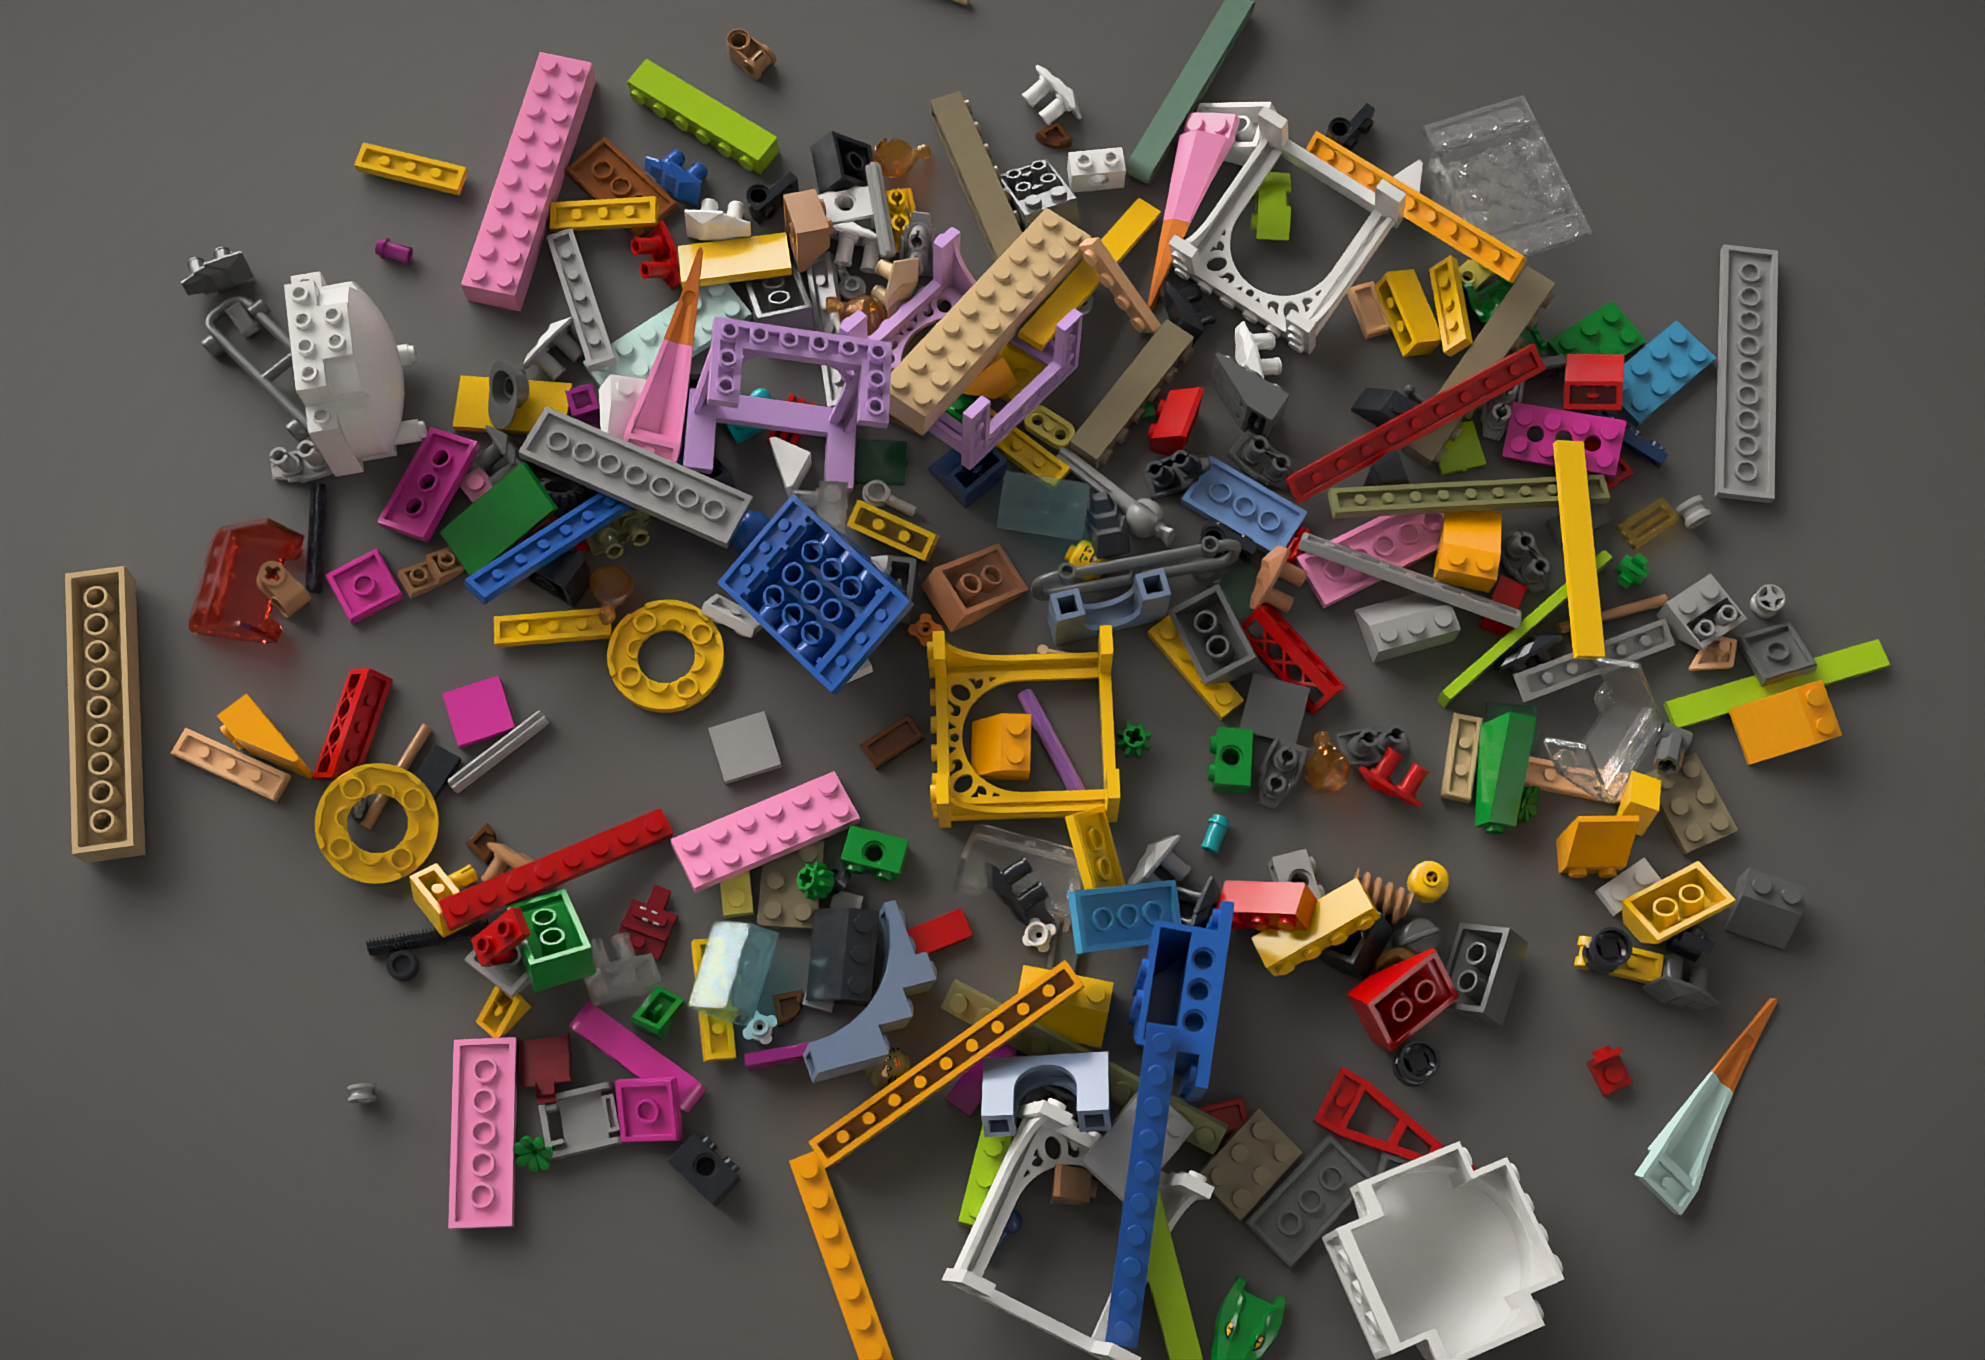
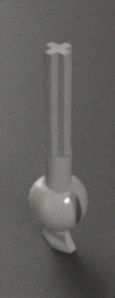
(1142, 516)

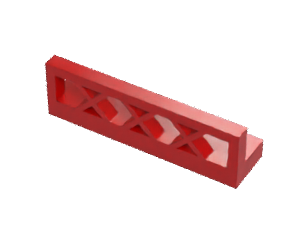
(1295, 648)
(354, 727)

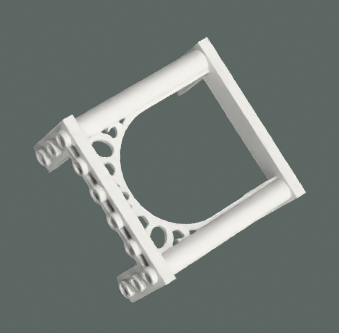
(1301, 328)
(1038, 1123)

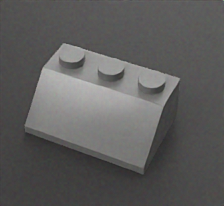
(1406, 625)

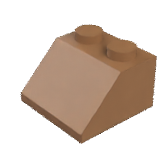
(806, 227)

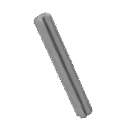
(880, 210)
(498, 751)

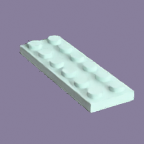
(638, 348)

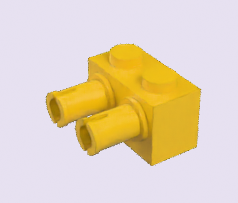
(433, 885)

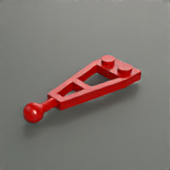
(1341, 1103)

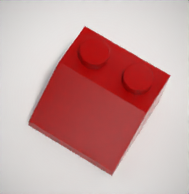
(1176, 421)

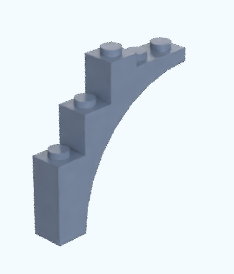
(861, 1042)

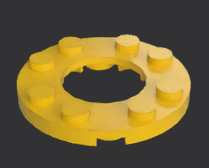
(652, 619)
(368, 780)

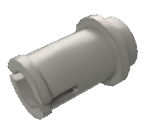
(242, 320)

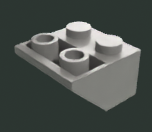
(1701, 613)

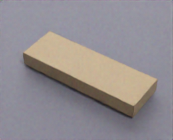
(1461, 758)

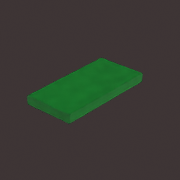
(499, 519)

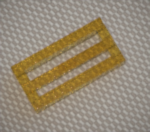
(1630, 535)

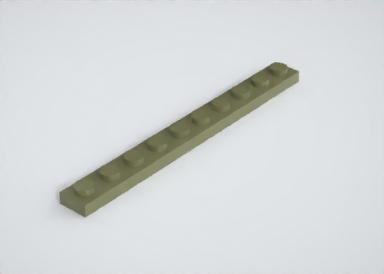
(1455, 496)
(1039, 1040)

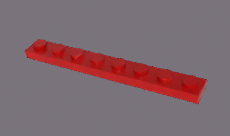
(554, 869)

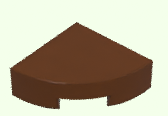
(1054, 136)
(479, 841)
(787, 1006)

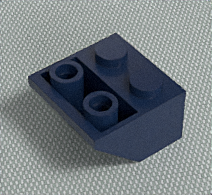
(968, 484)

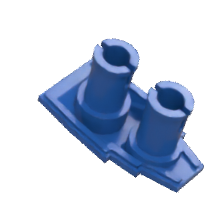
(677, 181)

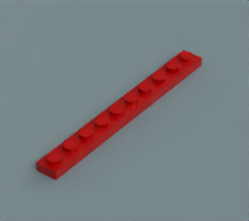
(1415, 423)

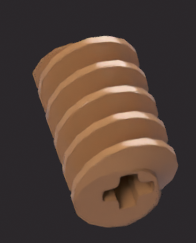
(1384, 898)

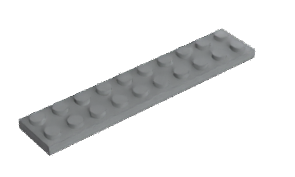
(1746, 374)

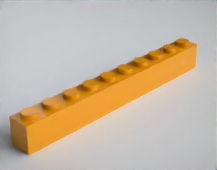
(946, 1064)

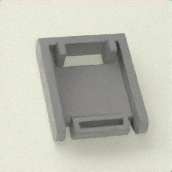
(585, 1121)

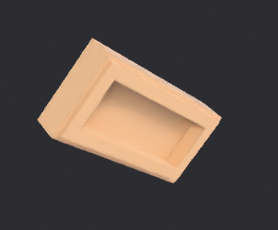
(1368, 310)

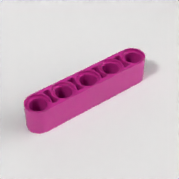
(633, 1052)

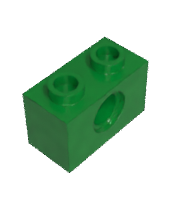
(1239, 745)
(862, 841)

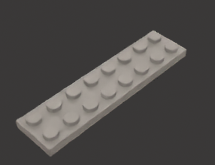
(636, 477)

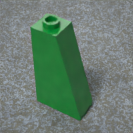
(1502, 770)

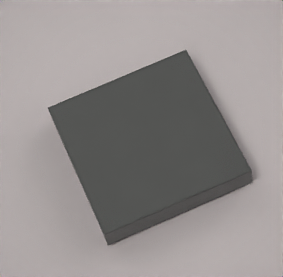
(1776, 653)
(1274, 708)

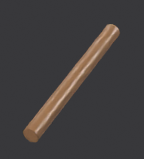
(1622, 611)
(405, 762)

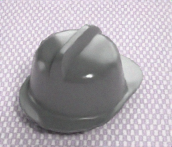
(507, 393)
(1416, 935)

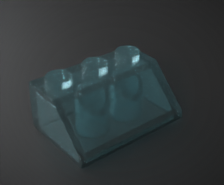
(733, 971)

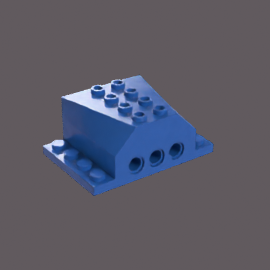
(816, 593)
(1183, 988)

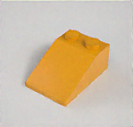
(1469, 549)
(1785, 722)
(251, 729)
(1596, 845)

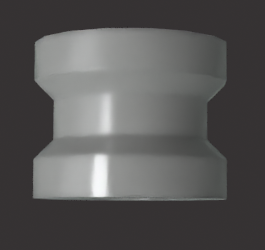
(1694, 512)
(1770, 594)

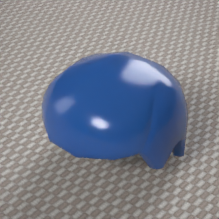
(748, 530)

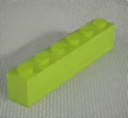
(703, 117)

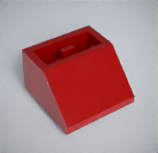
(1594, 382)

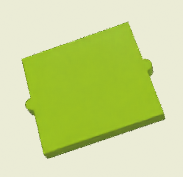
(1464, 452)

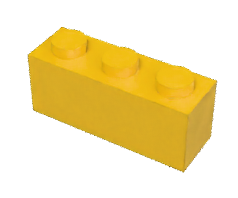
(1408, 312)
(893, 530)

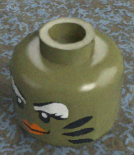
(891, 1069)

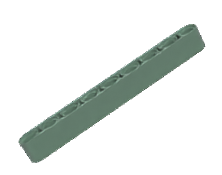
(1188, 89)

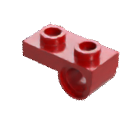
(497, 941)

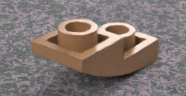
(433, 572)

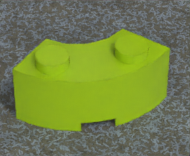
(1272, 208)

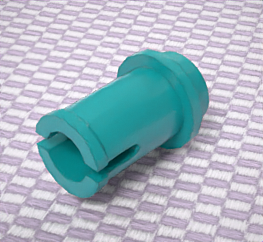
(1215, 833)

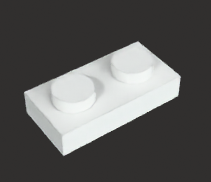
(732, 615)
(1626, 884)

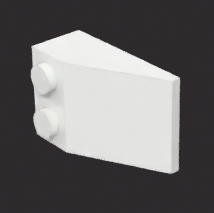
(1247, 134)
(617, 402)

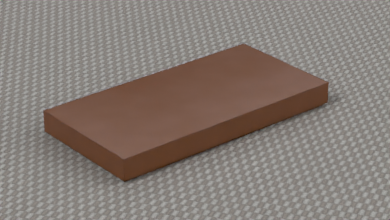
(610, 174)

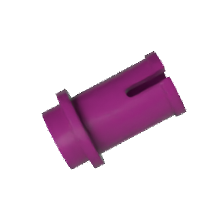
(394, 251)

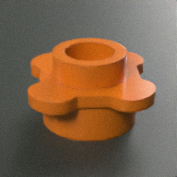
(917, 629)

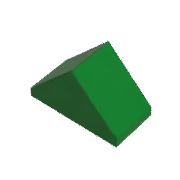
(657, 1013)

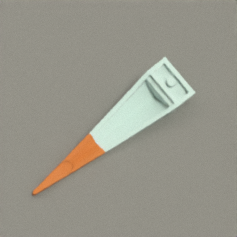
(1683, 1147)

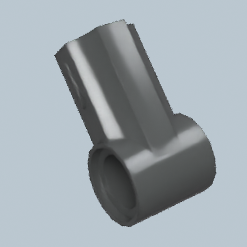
(1671, 746)

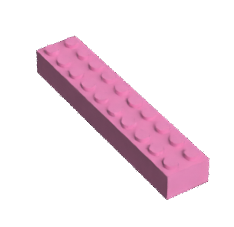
(529, 182)

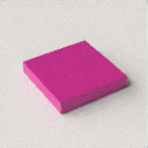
(364, 586)
(479, 711)
(649, 1109)

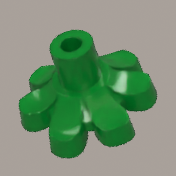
(1529, 798)
(533, 1153)

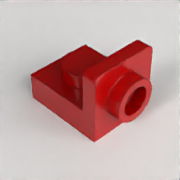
(1609, 1070)

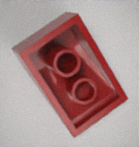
(1403, 998)

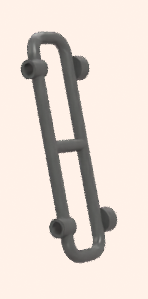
(217, 343)
(1201, 569)

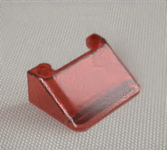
(228, 595)

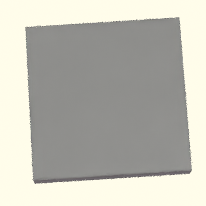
(745, 747)

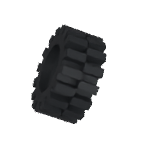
(564, 493)

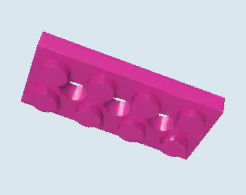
(1556, 421)
(435, 499)

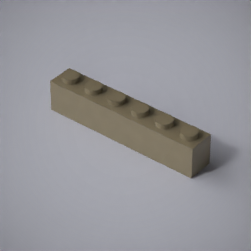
(1128, 396)

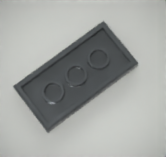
(1308, 1201)

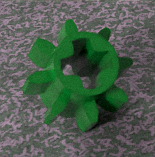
(1632, 570)
(1130, 732)
(815, 881)

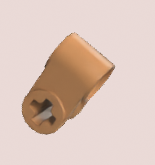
(752, 56)
(285, 592)

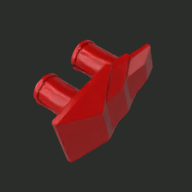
(664, 255)
(1380, 778)

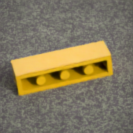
(1332, 922)

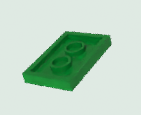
(1599, 333)

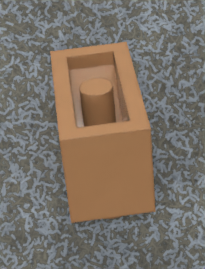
(1072, 1186)

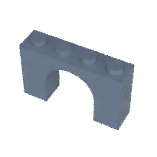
(1142, 604)
(1013, 1077)

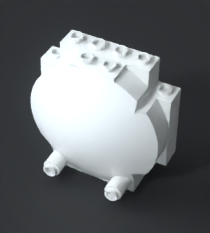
(348, 373)
(1444, 1257)

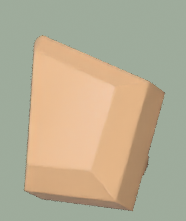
(1716, 655)

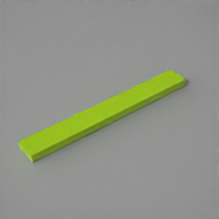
(1511, 639)
(1718, 700)

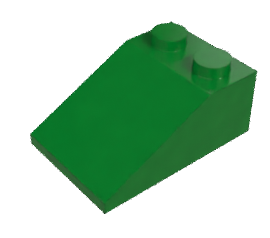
(557, 943)

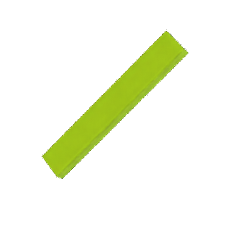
(1169, 1293)

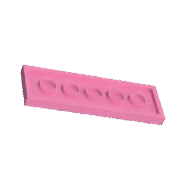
(1392, 538)
(764, 831)
(483, 1133)

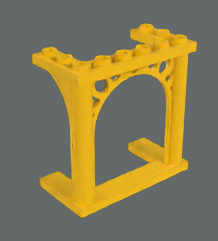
(956, 667)

